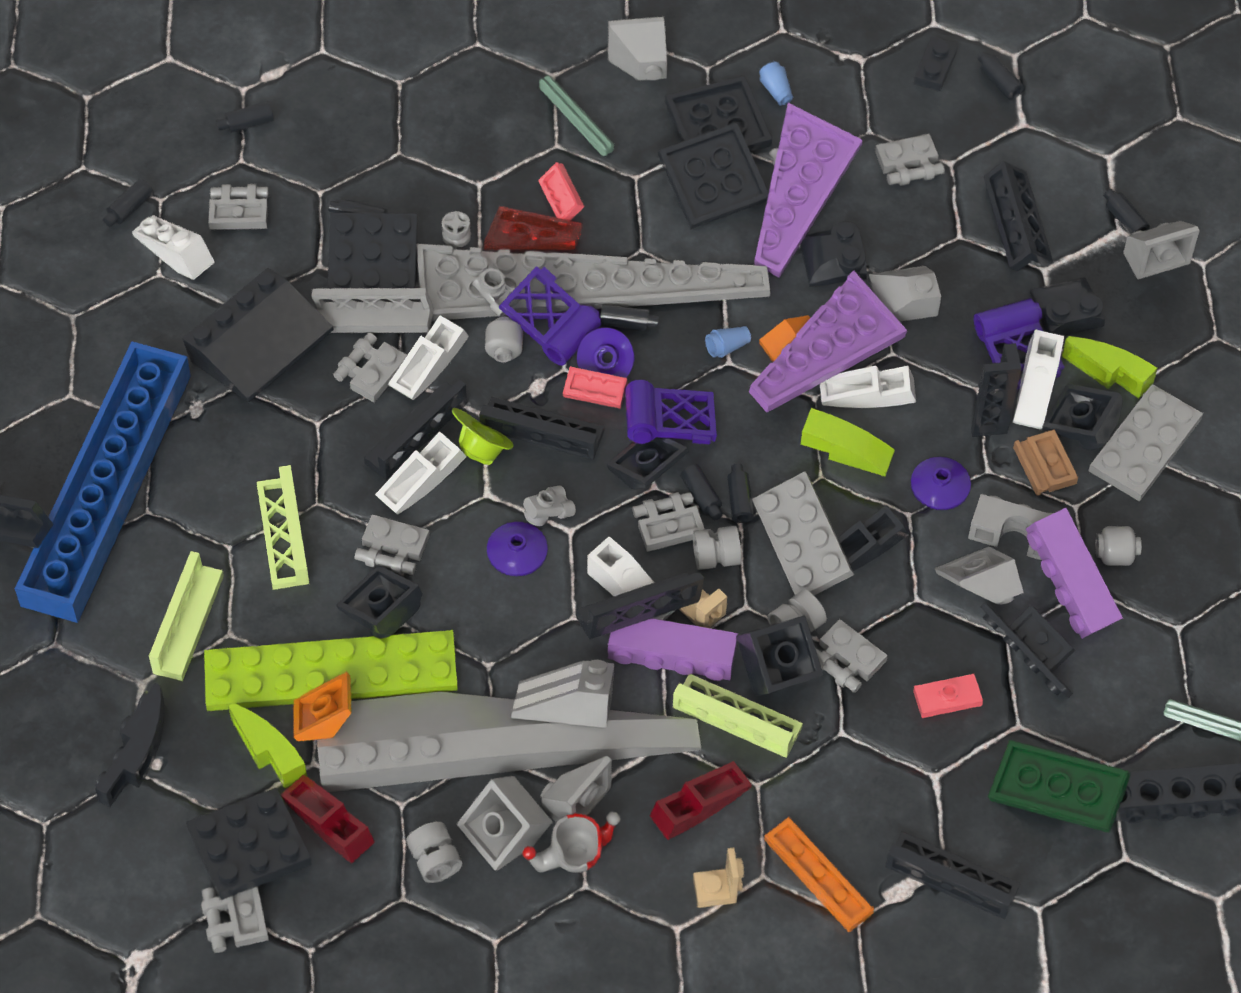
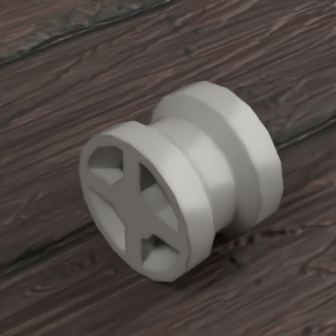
(451, 224)

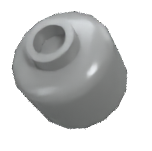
(503, 339)
(1117, 546)

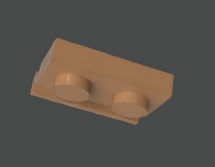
(1045, 462)

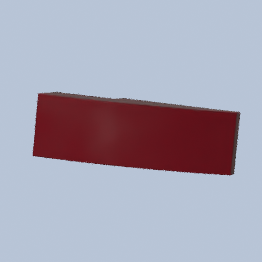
(699, 799)
(328, 818)

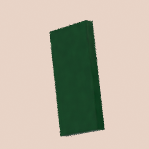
(1059, 786)

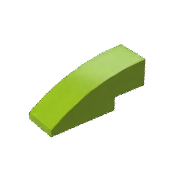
(1110, 364)
(846, 443)
(267, 745)

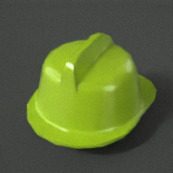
(478, 440)

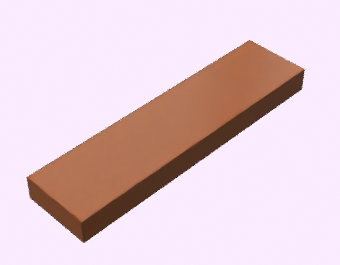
(819, 874)

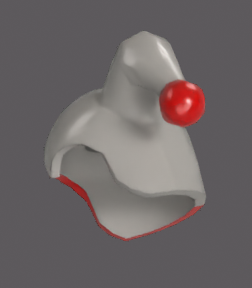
(574, 844)

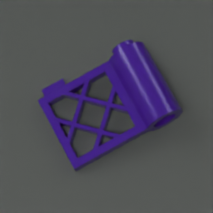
(1009, 323)
(566, 334)
(646, 420)

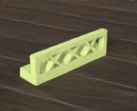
(293, 526)
(185, 618)
(736, 720)

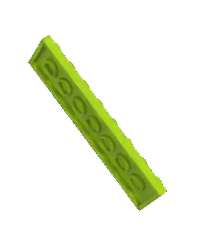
(287, 671)

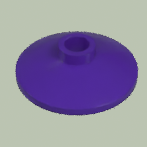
(599, 342)
(940, 493)
(517, 559)

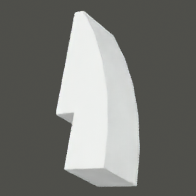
(428, 358)
(869, 388)
(421, 473)

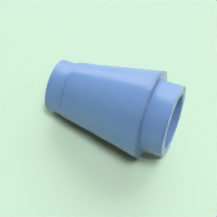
(776, 82)
(724, 341)

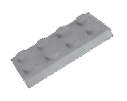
(1145, 442)
(802, 535)

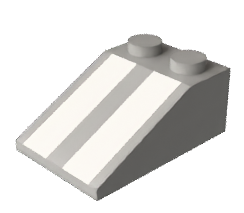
(568, 695)

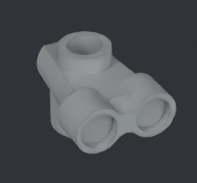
(494, 289)
(548, 504)

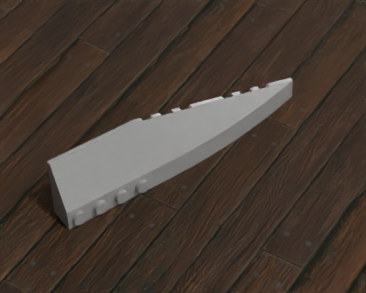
(475, 735)

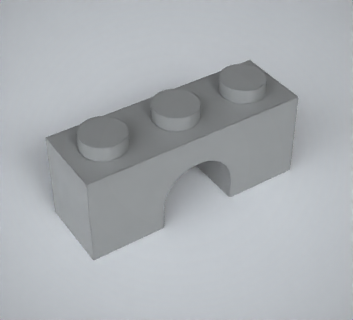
(996, 517)

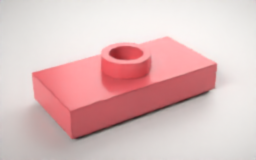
(561, 192)
(595, 387)
(948, 696)

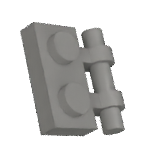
(909, 153)
(238, 213)
(378, 371)
(671, 527)
(395, 538)
(853, 651)
(246, 918)

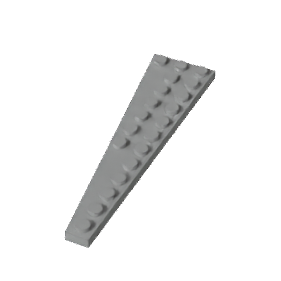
(586, 278)

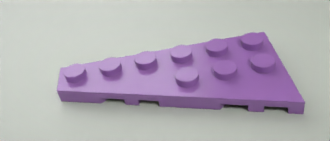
(804, 176)
(834, 339)

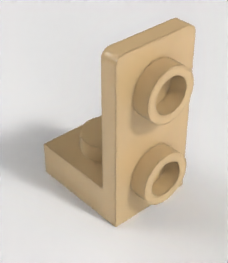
(707, 610)
(719, 886)

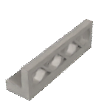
(374, 314)

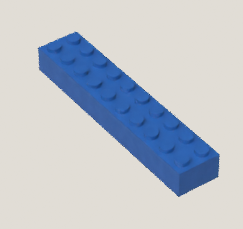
(103, 482)

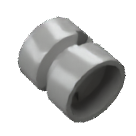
(717, 547)
(801, 604)
(433, 851)

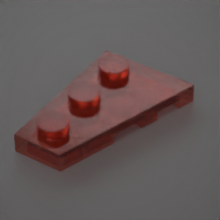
(531, 231)

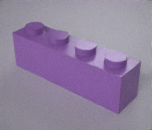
(1073, 573)
(676, 648)

